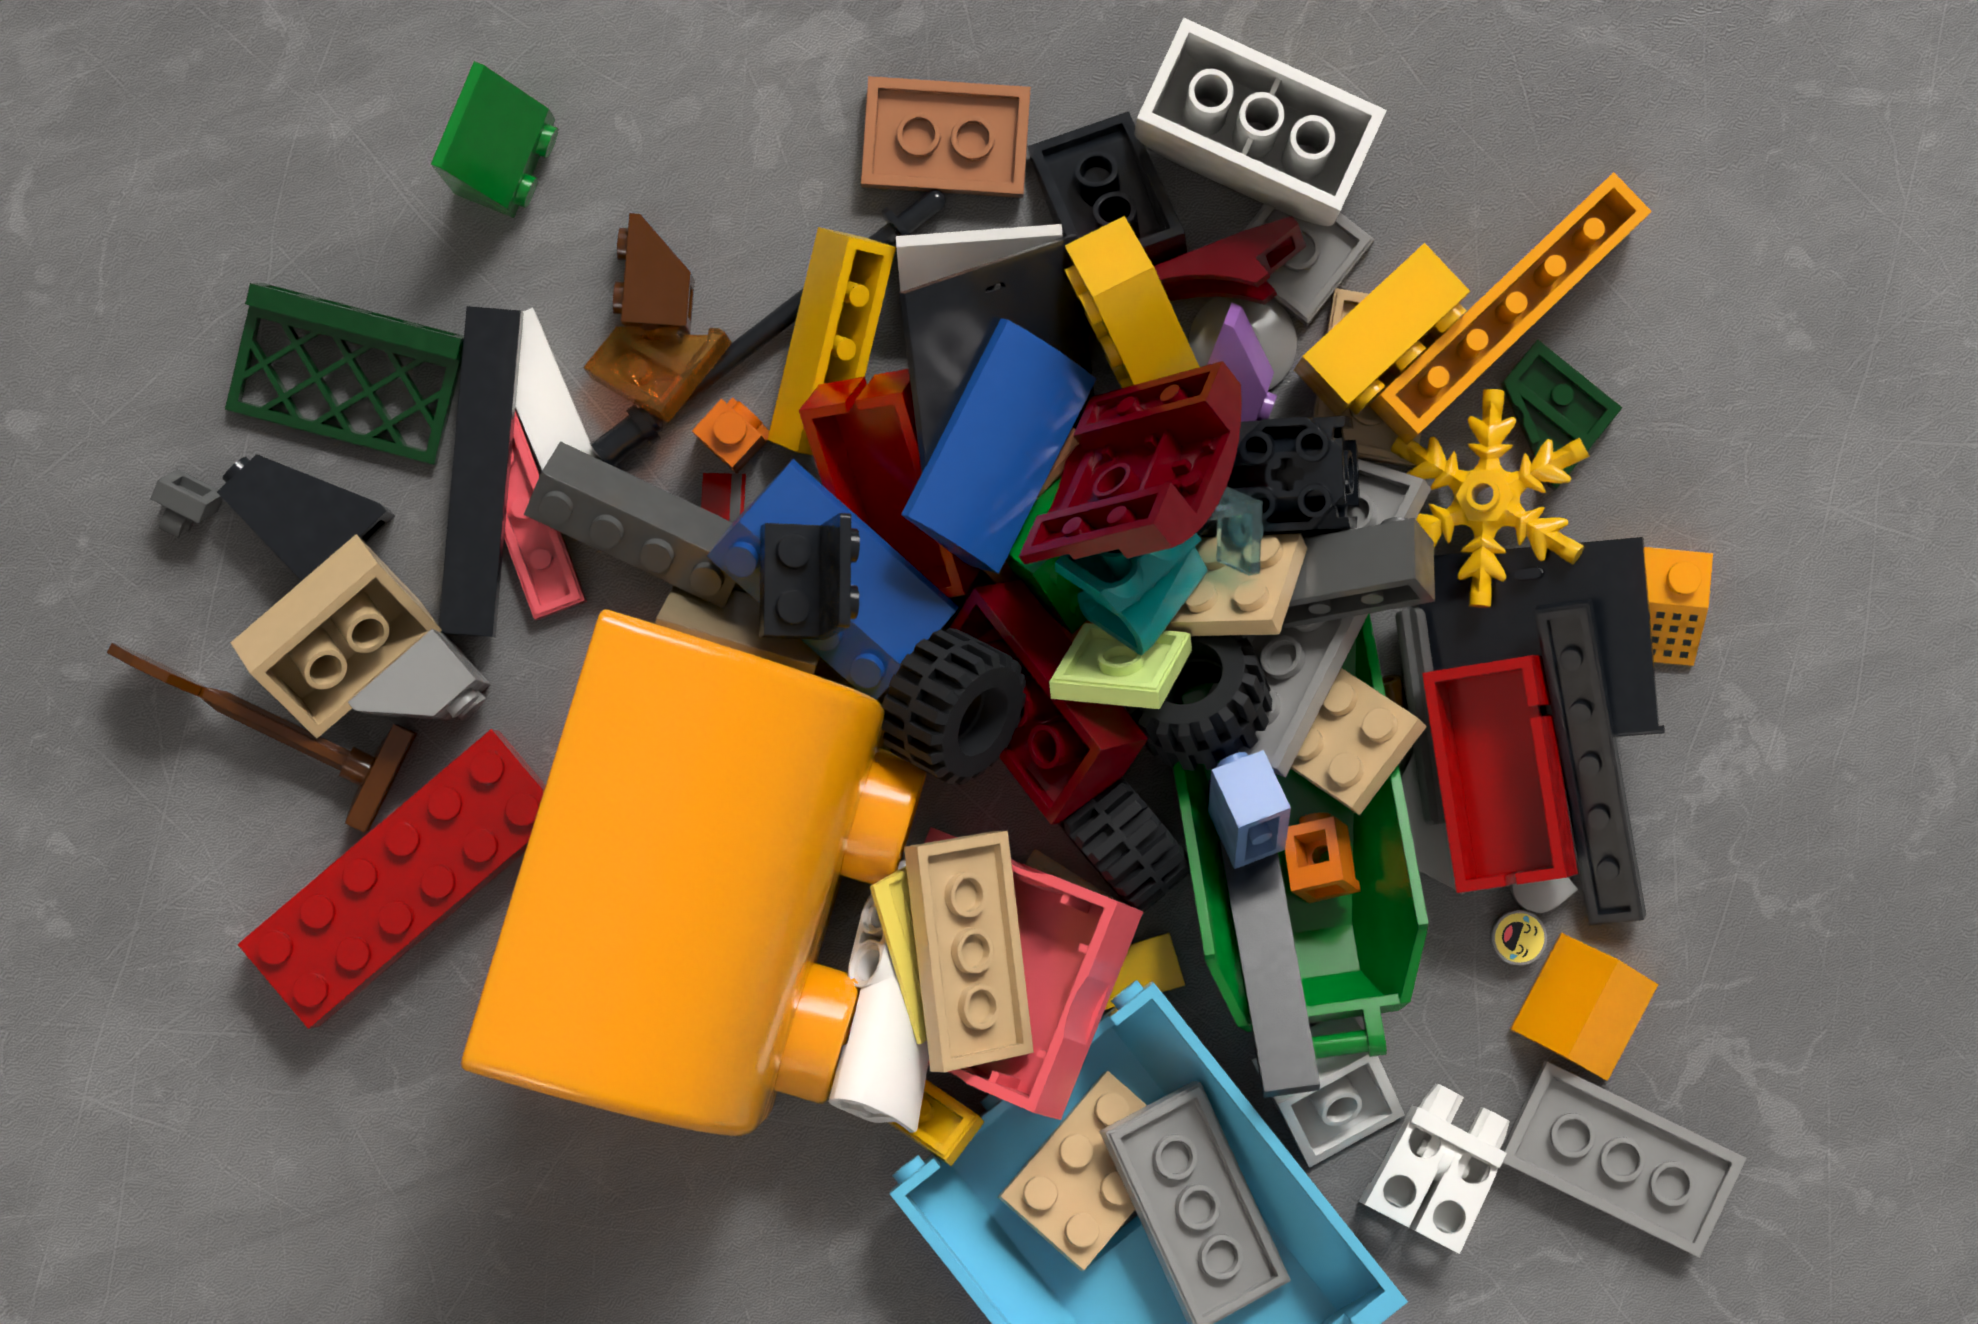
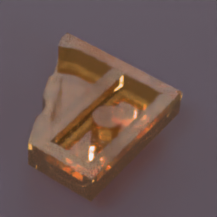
(656, 366)

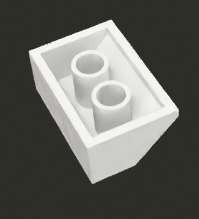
(938, 255)

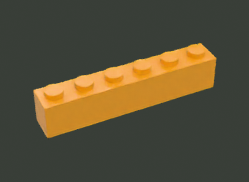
(1510, 308)

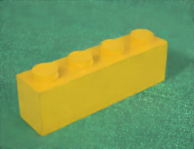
(831, 326)

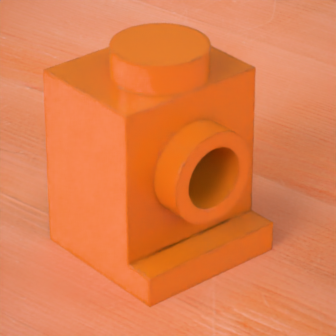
(732, 433)
(1303, 850)

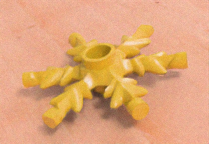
(1505, 505)

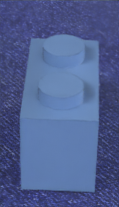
(1248, 808)

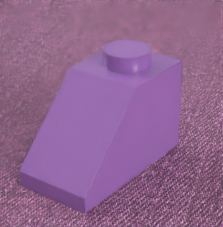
(1245, 358)

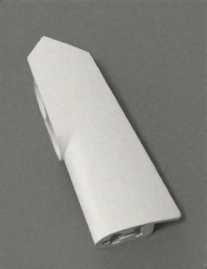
(881, 1065)

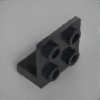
(808, 579)

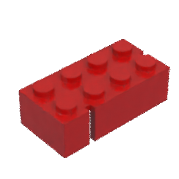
(871, 463)
(1499, 774)

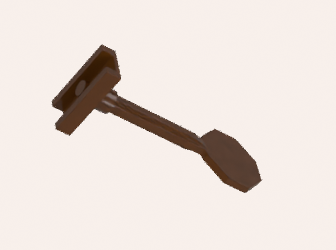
(371, 773)

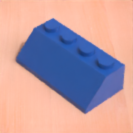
(894, 598)

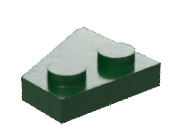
(1556, 402)

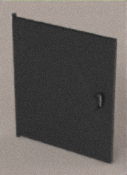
(956, 315)
(1606, 571)

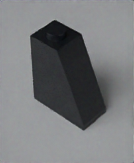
(298, 513)

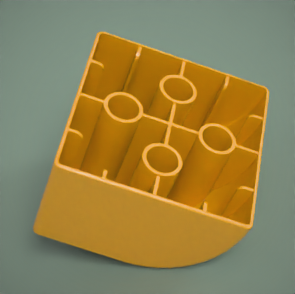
(690, 884)

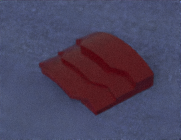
(1144, 467)

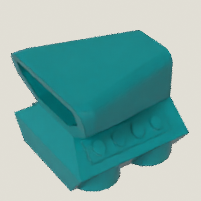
(1137, 594)

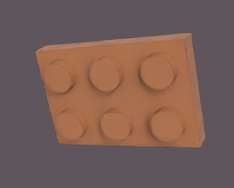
(945, 137)

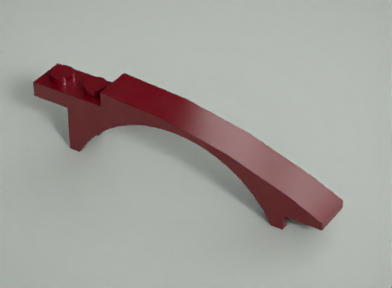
(1231, 266)

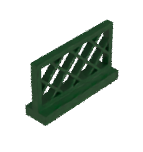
(356, 326)

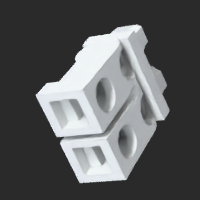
(1437, 1151)

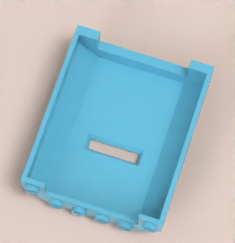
(1027, 1281)

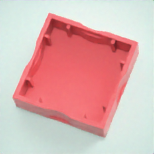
(1071, 962)

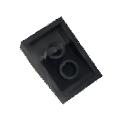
(1105, 175)

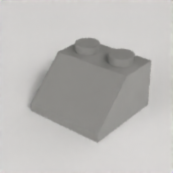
(425, 683)

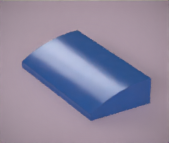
(998, 447)

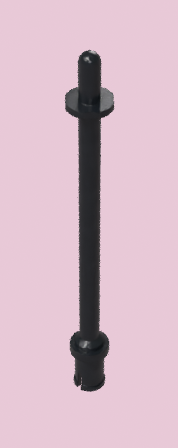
(643, 426)

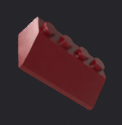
(1061, 747)

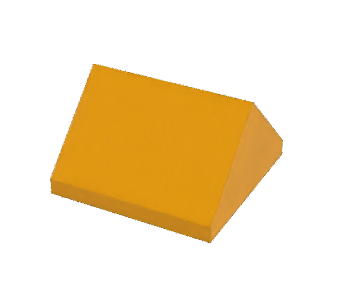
(1584, 1006)

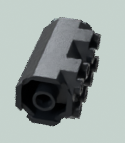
(1298, 472)

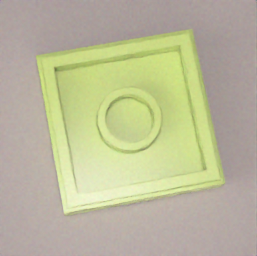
(1111, 673)

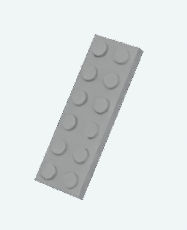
(1307, 658)

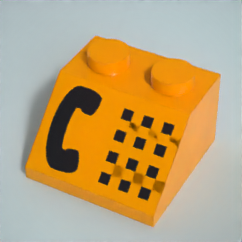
(1677, 602)

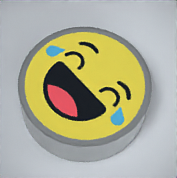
(1518, 937)

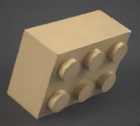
(333, 635)

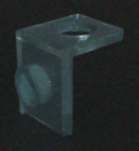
(1239, 531)

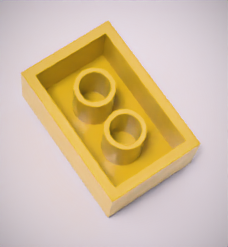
(1127, 305)
(1383, 332)

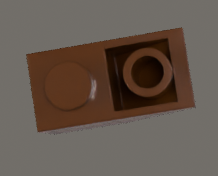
(656, 282)

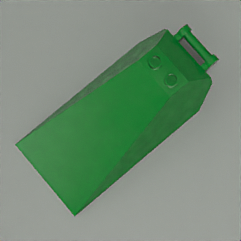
(1351, 950)

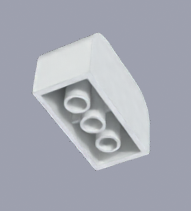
(1257, 125)

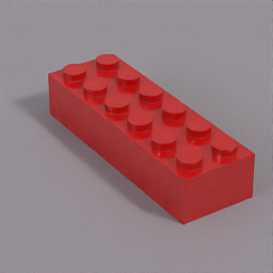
(399, 881)

